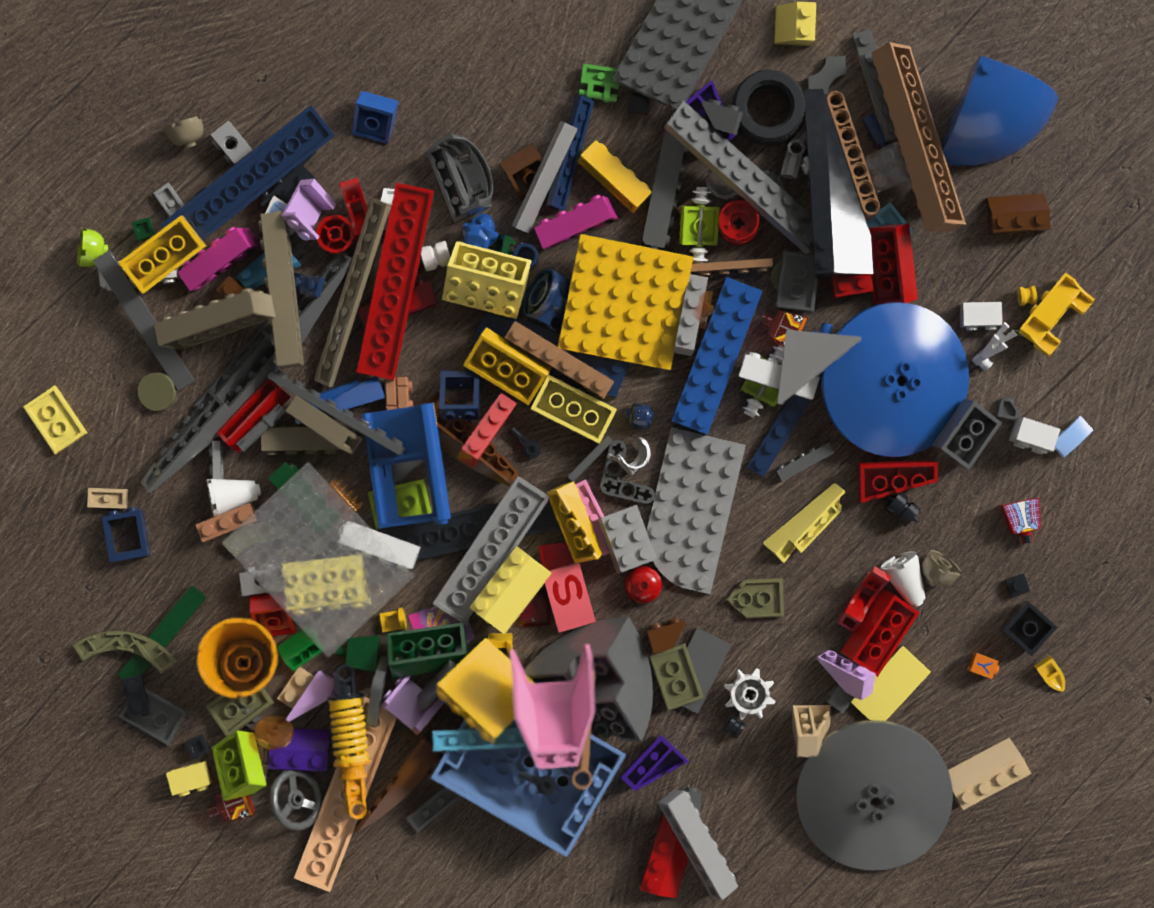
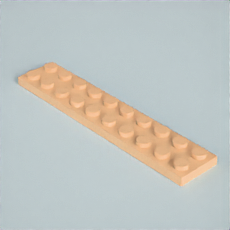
(334, 826)

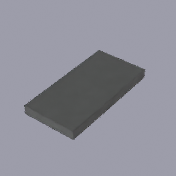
(707, 657)

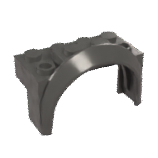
(474, 172)

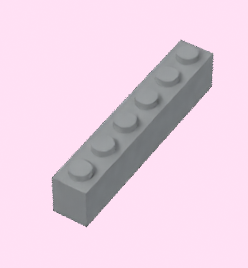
(698, 844)

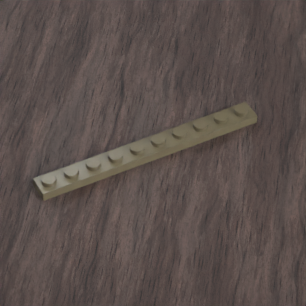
(352, 292)

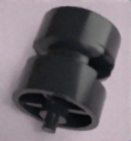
(899, 506)

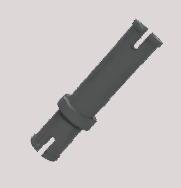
(261, 427)

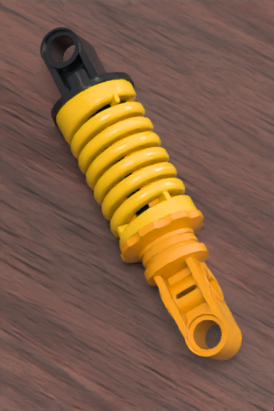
(351, 739)

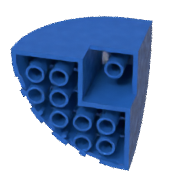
(996, 114)

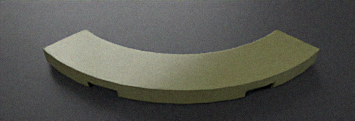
(129, 642)

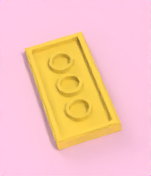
(893, 685)

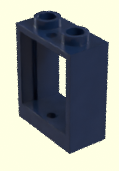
(459, 379)
(144, 541)

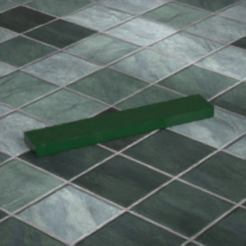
(167, 630)

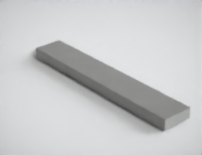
(544, 177)

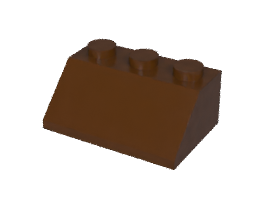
(1018, 214)

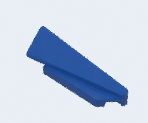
(353, 394)

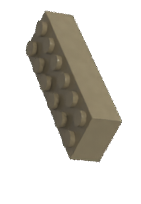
(214, 319)

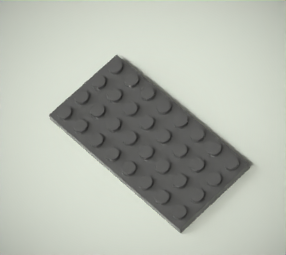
(674, 48)

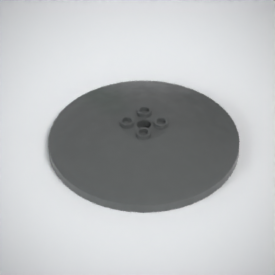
(868, 763)

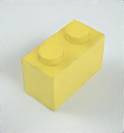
(188, 778)

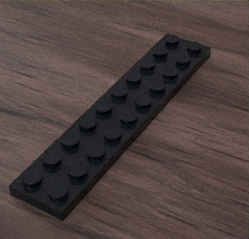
(460, 530)

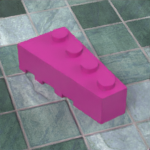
(576, 221)
(218, 257)

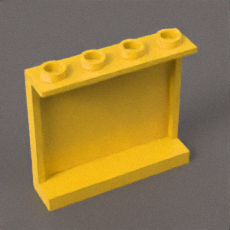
(482, 690)

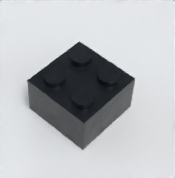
(1028, 628)

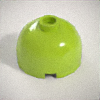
(90, 247)

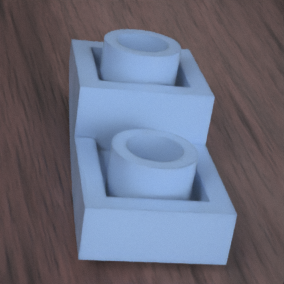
(1072, 436)

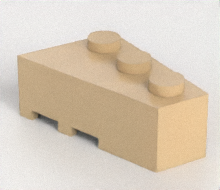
(810, 727)

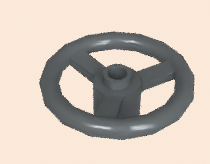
(294, 799)

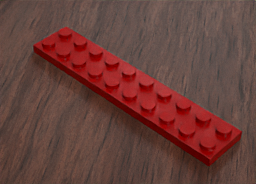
(395, 281)

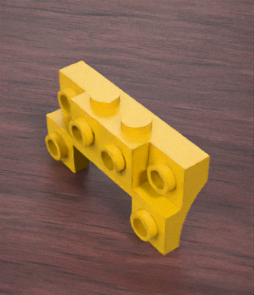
(1053, 306)

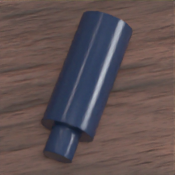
(874, 129)

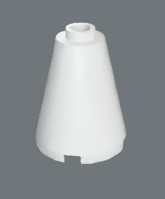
(231, 494)
(906, 577)

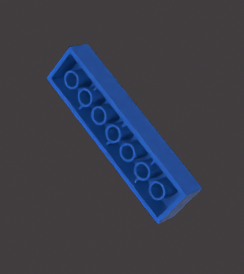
(716, 356)

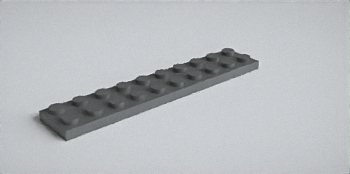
(741, 175)

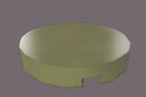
(156, 391)

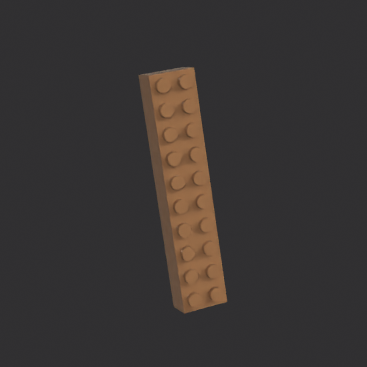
(918, 138)

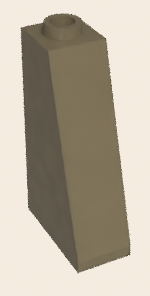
(324, 424)

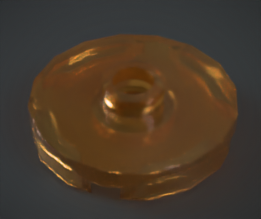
(707, 309)
(273, 732)

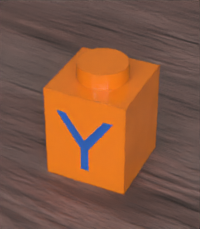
(983, 665)

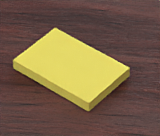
(55, 420)

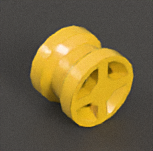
(1027, 295)

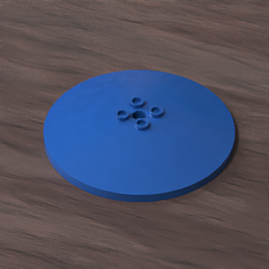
(863, 386)

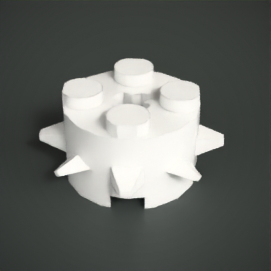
(759, 697)

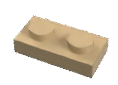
(107, 498)
(295, 687)

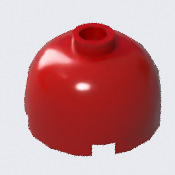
(335, 234)
(643, 585)

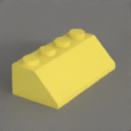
(510, 590)

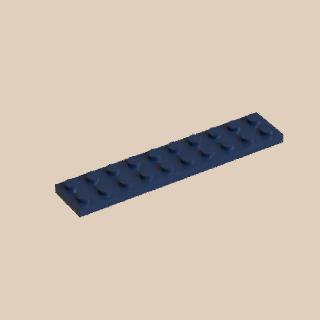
(255, 173)

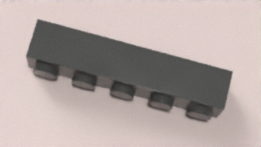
(804, 461)

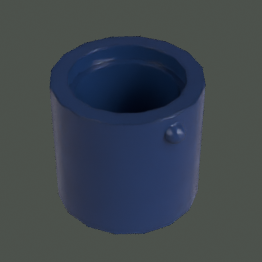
(528, 252)

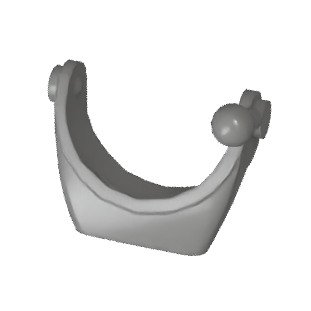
(642, 458)

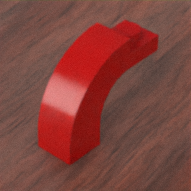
(355, 204)
(862, 598)

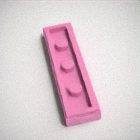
(593, 511)

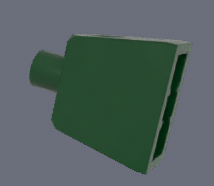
(361, 652)

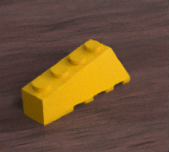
(574, 523)

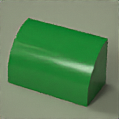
(298, 650)

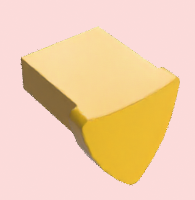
(393, 620)
(502, 640)

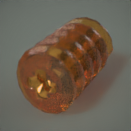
(335, 484)

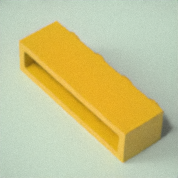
(614, 176)

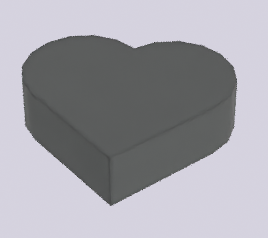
(1006, 409)

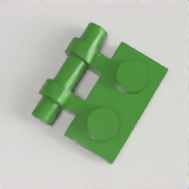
(601, 77)

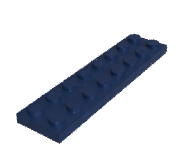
(609, 367)

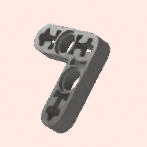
(614, 477)
(376, 691)

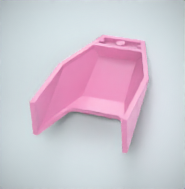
(554, 714)

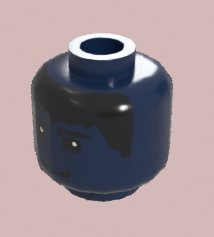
(639, 416)

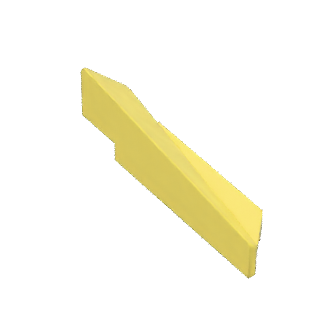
(806, 524)

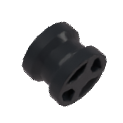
(734, 726)

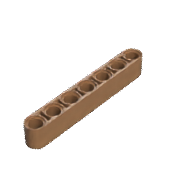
(853, 146)

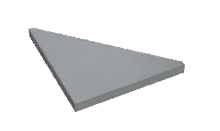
(808, 356)

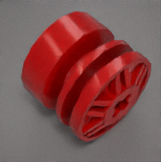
(746, 214)

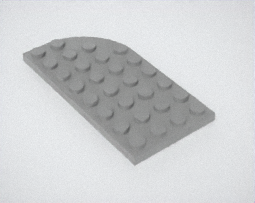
(693, 507)

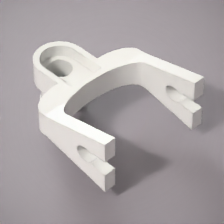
(990, 349)

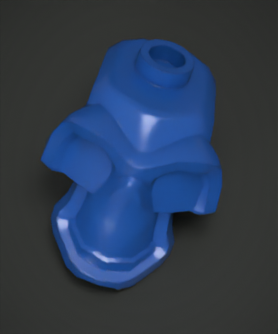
(480, 231)

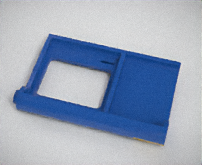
(419, 433)

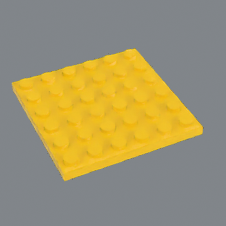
(625, 302)

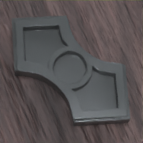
(833, 68)

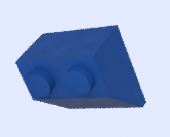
(374, 117)

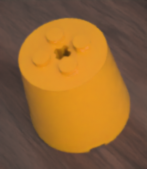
(225, 649)

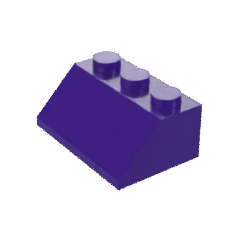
(305, 752)

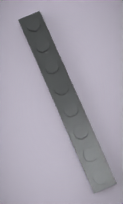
(343, 415)

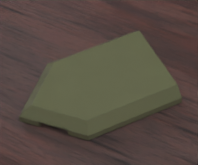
(759, 598)

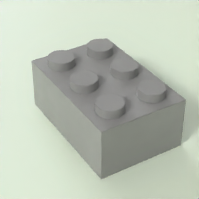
(626, 539)

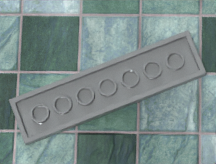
(491, 548)

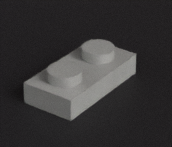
(216, 453)

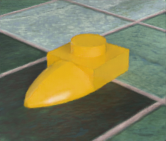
(1051, 673)

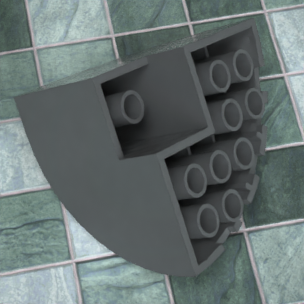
(621, 674)

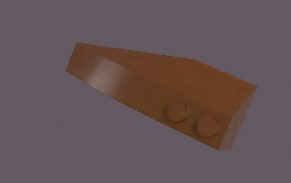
(455, 434)
(408, 776)

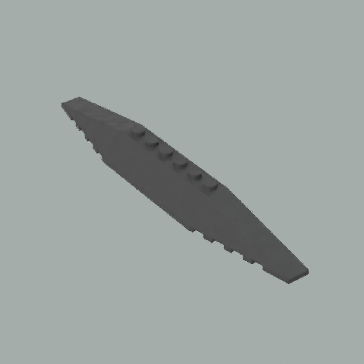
(238, 382)

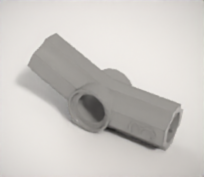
(792, 160)

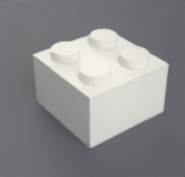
(1034, 435)

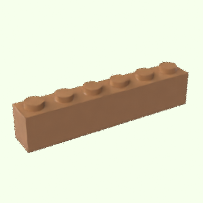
(559, 360)

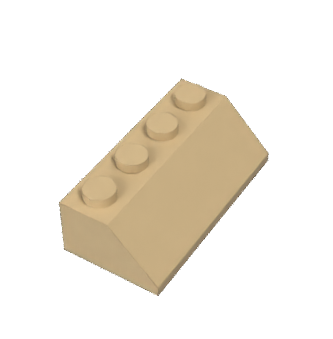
(987, 773)

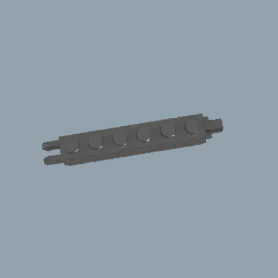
(663, 193)

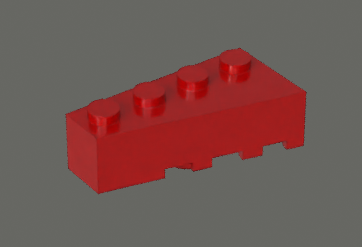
(892, 477)

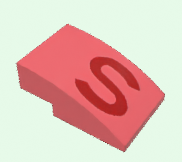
(569, 597)

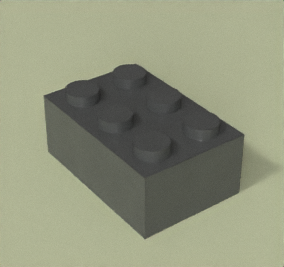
(966, 434)

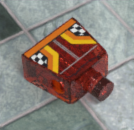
(780, 323)
(232, 809)

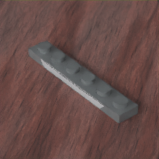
(864, 45)

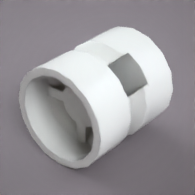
(435, 256)

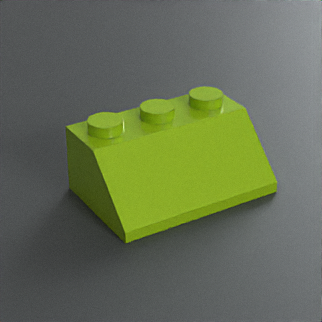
(238, 765)

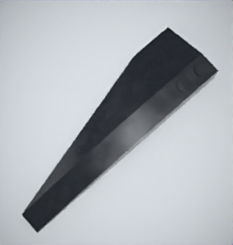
(837, 220)

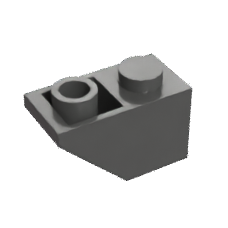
(723, 118)

